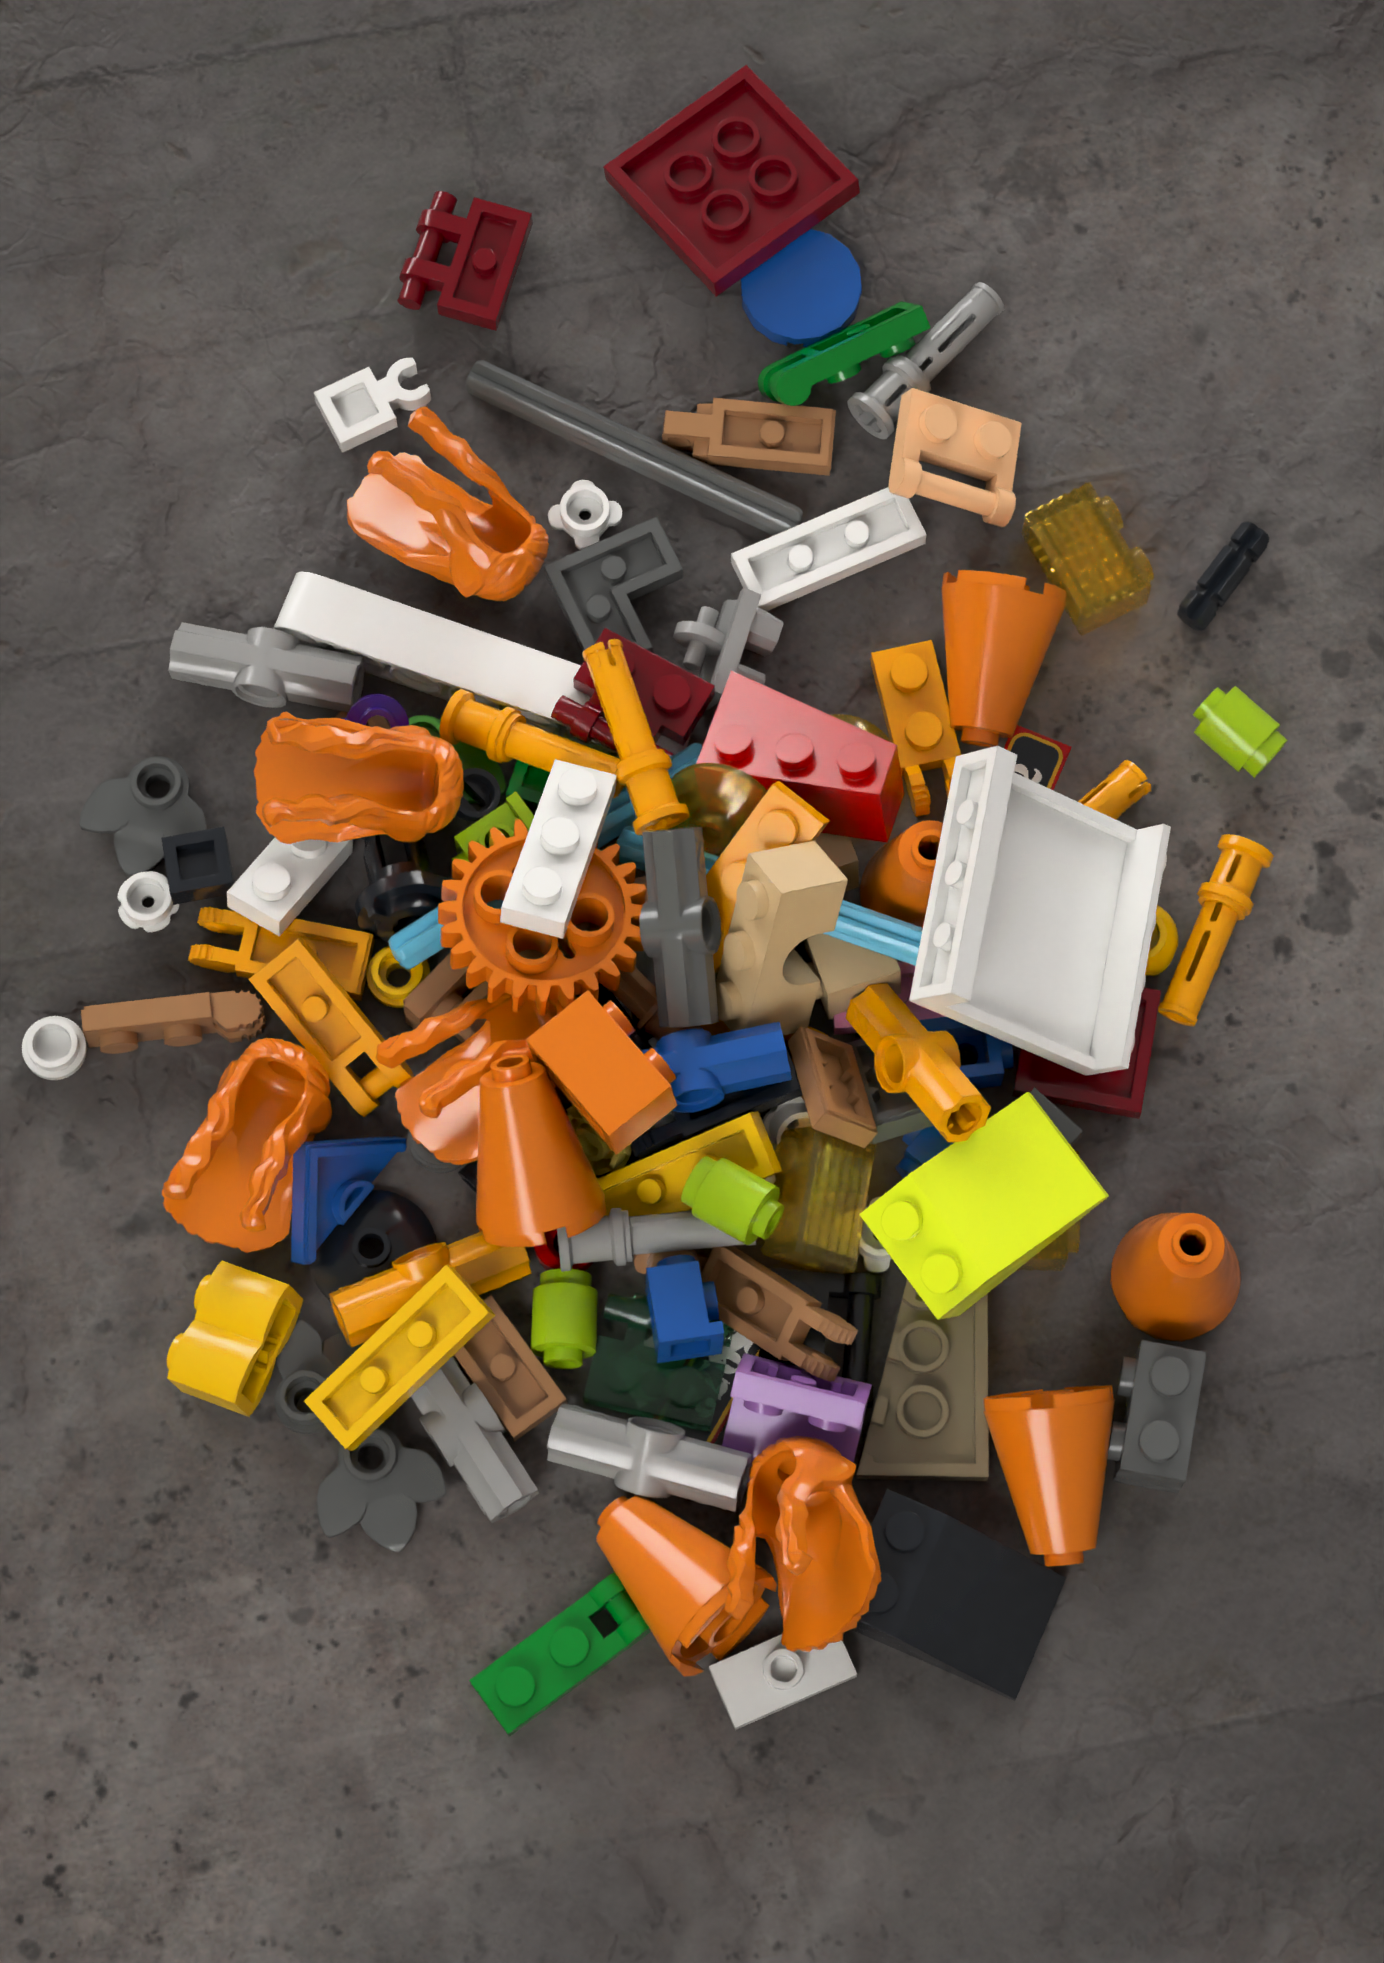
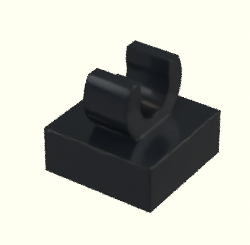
(198, 865)

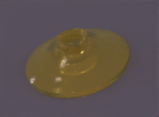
(716, 799)

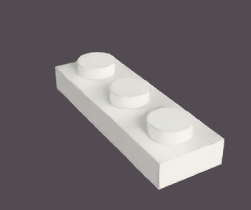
(829, 548)
(558, 849)

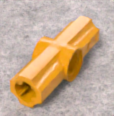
(918, 1062)
(375, 1299)

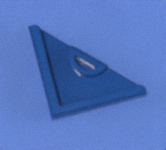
(331, 1184)

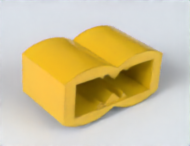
(234, 1337)

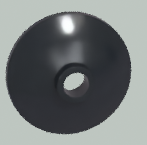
(380, 1216)

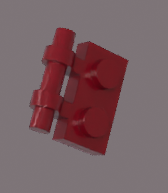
(482, 266)
(668, 694)

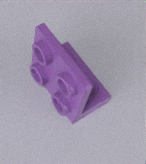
(787, 1401)

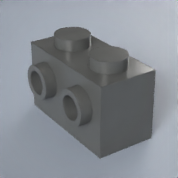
(1158, 1417)

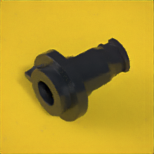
(398, 891)

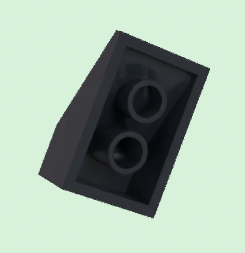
(957, 1596)

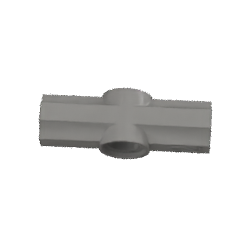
(266, 667)
(472, 1440)
(649, 1457)

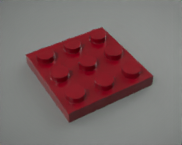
(731, 180)

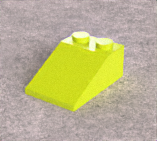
(983, 1207)

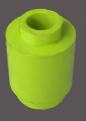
(1238, 730)
(733, 1200)
(564, 1318)

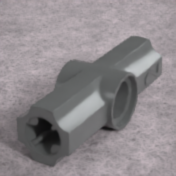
(680, 927)

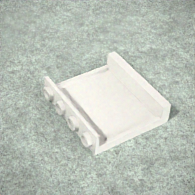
(1039, 917)

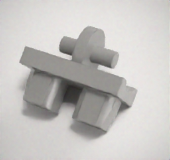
(738, 627)

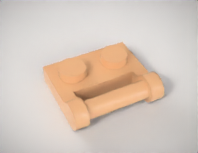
(960, 441)

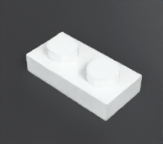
(285, 881)

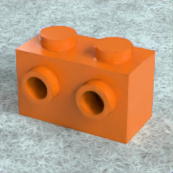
(604, 1070)

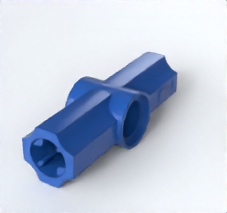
(722, 1063)

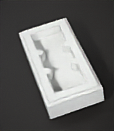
(774, 1678)

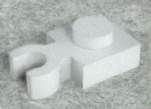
(363, 407)

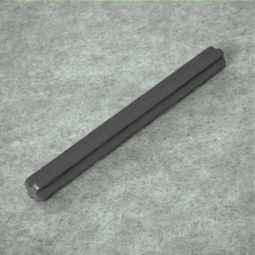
(632, 449)

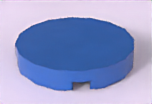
(803, 290)

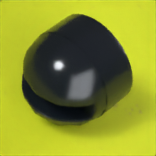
(482, 789)

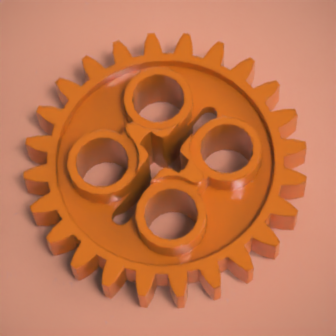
(492, 947)

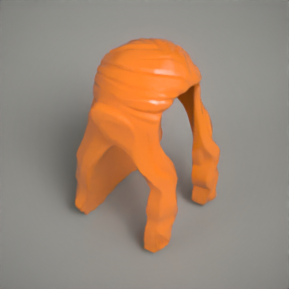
(442, 527)
(354, 780)
(443, 1099)
(239, 1162)
(818, 1540)

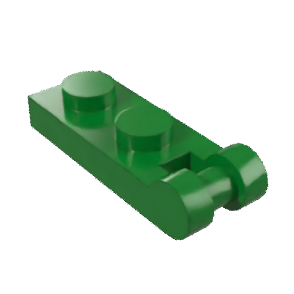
(841, 353)
(559, 1656)

